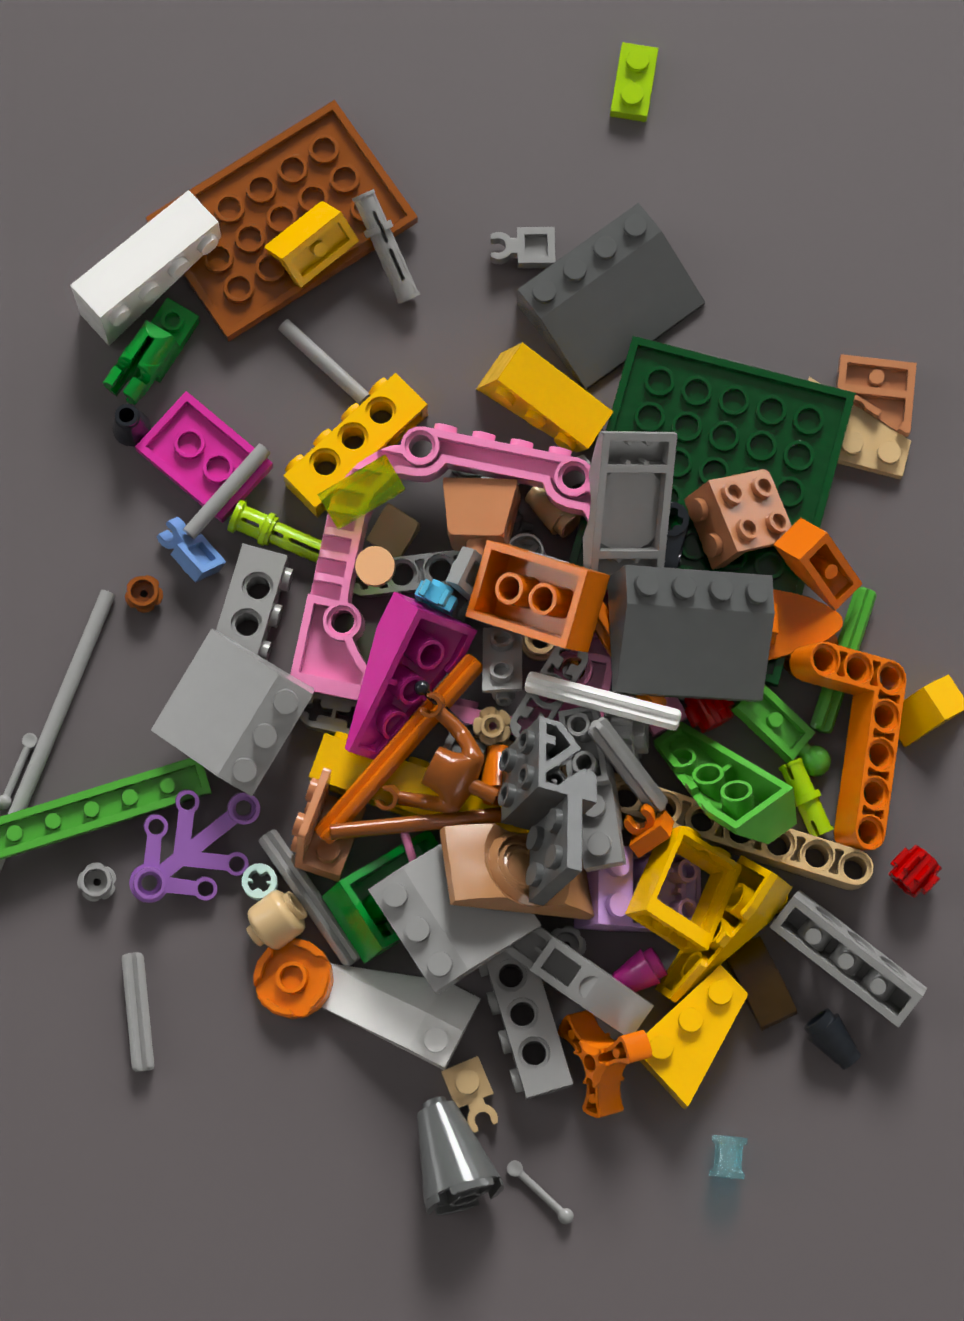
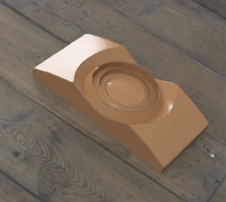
(489, 871)

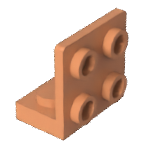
(311, 851)

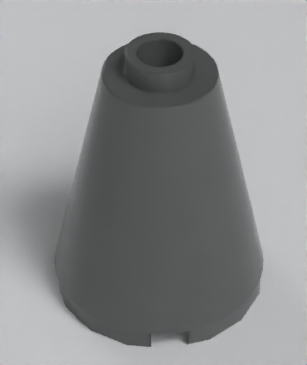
(452, 1160)

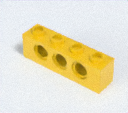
(386, 395)

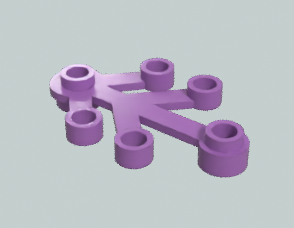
(189, 851)

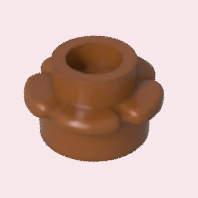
(140, 584)

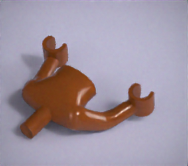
(449, 772)

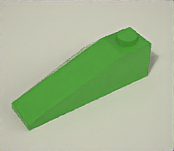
(728, 785)

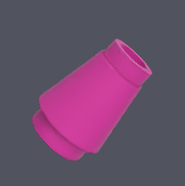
(641, 970)

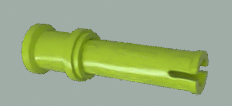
(265, 532)

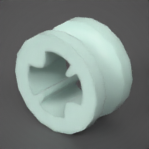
(262, 870)

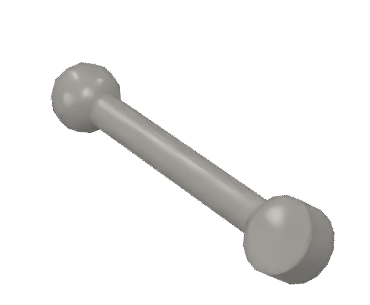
(29, 741)
(515, 1169)

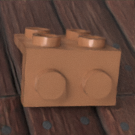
(737, 515)

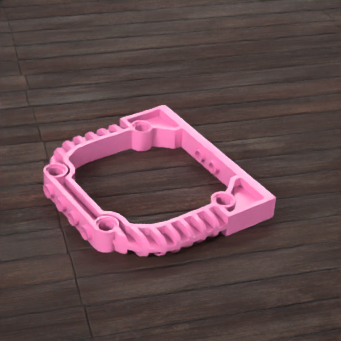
(332, 659)

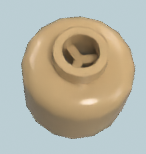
(276, 919)

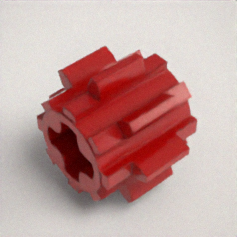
(708, 713)
(914, 871)

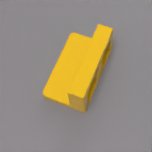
(312, 242)

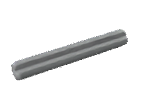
(308, 896)

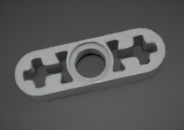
(556, 660)

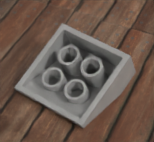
(232, 711)
(439, 936)

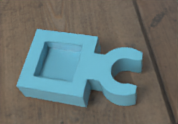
(437, 595)

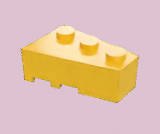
(545, 398)
(692, 1034)

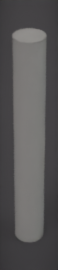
(323, 361)
(226, 491)

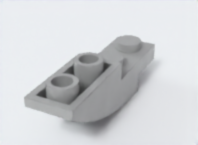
(603, 822)
(581, 980)

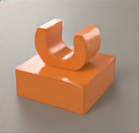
(648, 833)

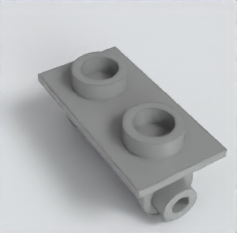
(502, 664)

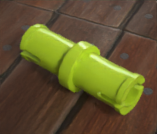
(806, 798)

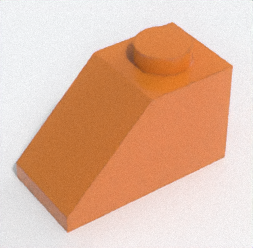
(818, 562)

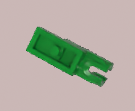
(152, 351)

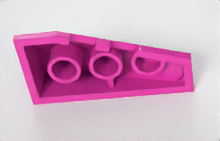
(408, 646)

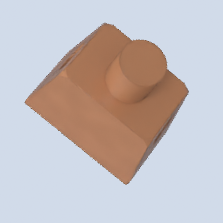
(480, 510)

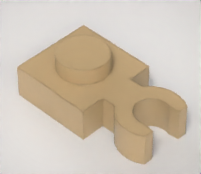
(468, 1087)

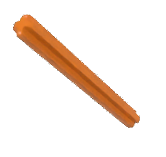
(398, 749)

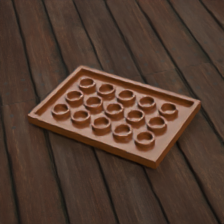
(265, 195)

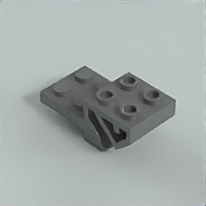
(546, 809)

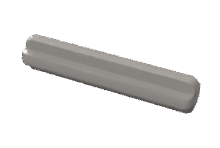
(627, 764)
(137, 1012)

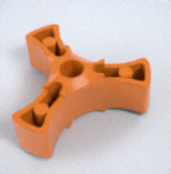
(602, 1060)

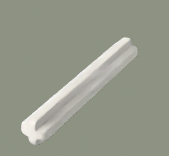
(603, 701)

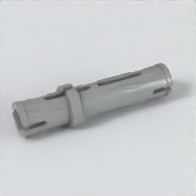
(386, 246)

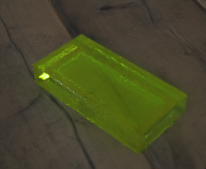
(361, 492)

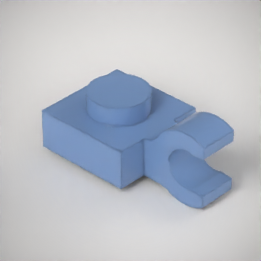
(195, 555)

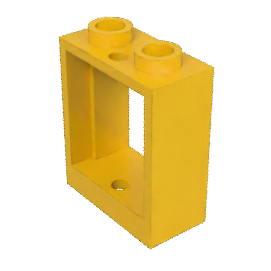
(664, 921)

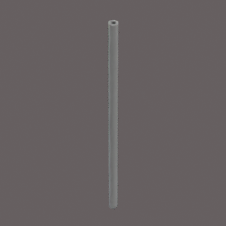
(62, 703)

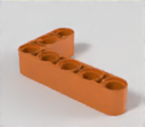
(863, 734)

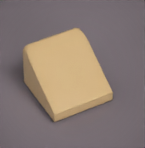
(393, 531)

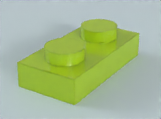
(634, 82)

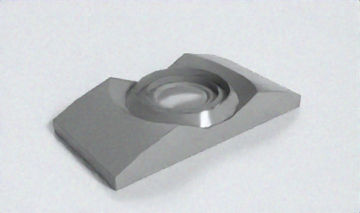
(629, 500)

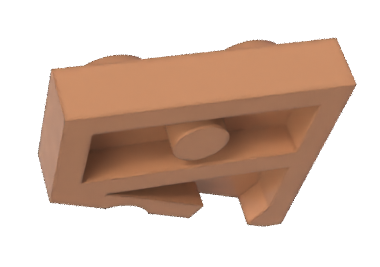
(881, 388)

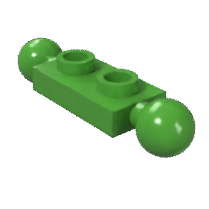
(783, 731)

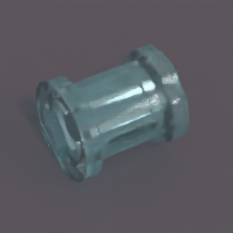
(728, 1157)

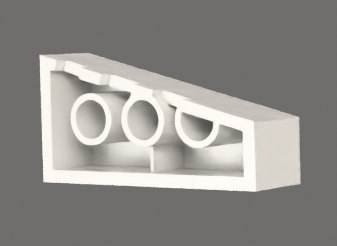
(145, 266)

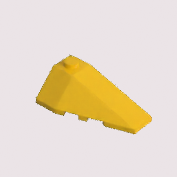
(751, 907)

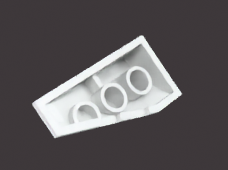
(403, 1010)

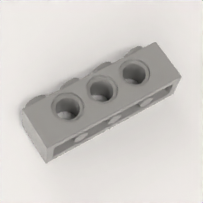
(253, 568)
(848, 958)
(526, 1078)

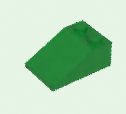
(356, 908)

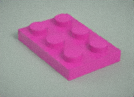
(199, 452)

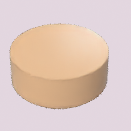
(375, 566)

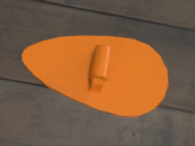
(800, 623)

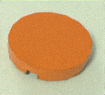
(293, 979)

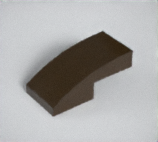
(760, 978)

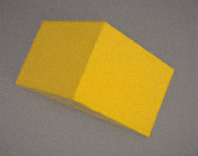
(929, 709)

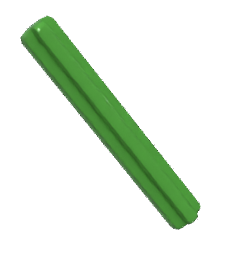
(850, 637)

